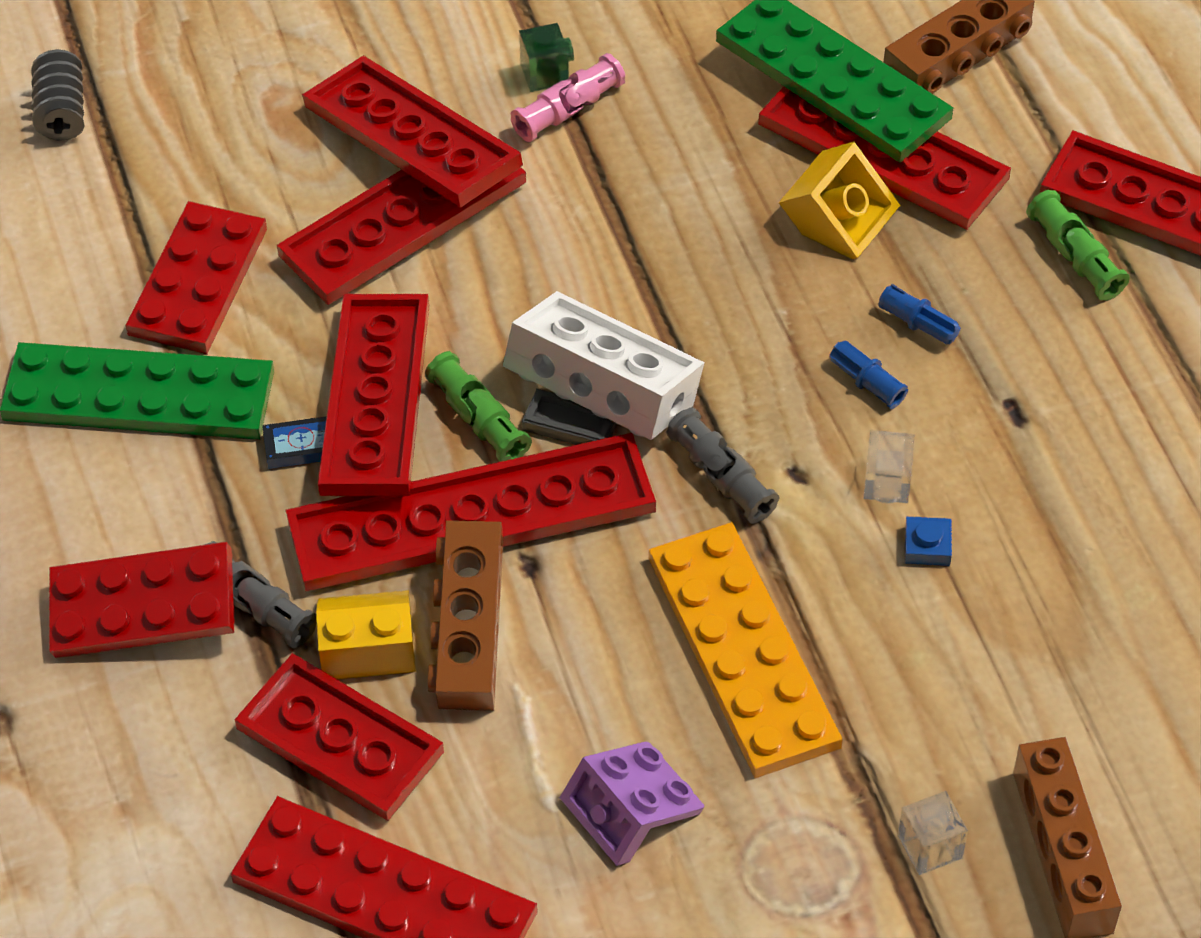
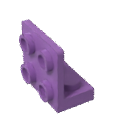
(626, 794)

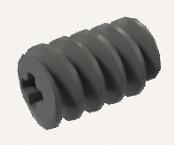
(57, 95)

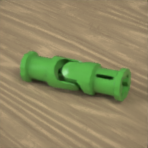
(1077, 245)
(477, 407)

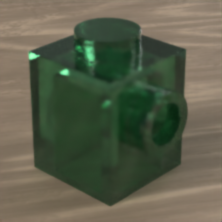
(544, 56)

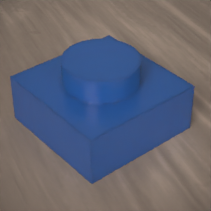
(928, 541)

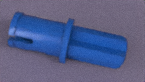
(919, 314)
(868, 374)

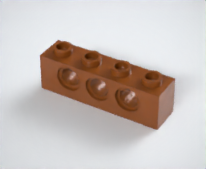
(958, 40)
(474, 682)
(1066, 839)

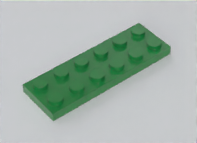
(835, 76)
(138, 390)

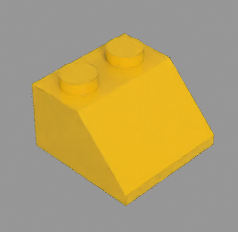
(840, 201)
(365, 635)

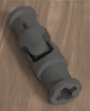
(733, 472)
(270, 605)

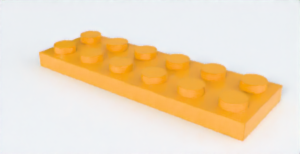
(744, 650)

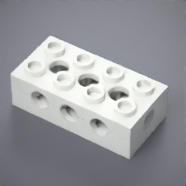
(602, 364)

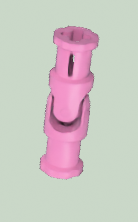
(567, 97)

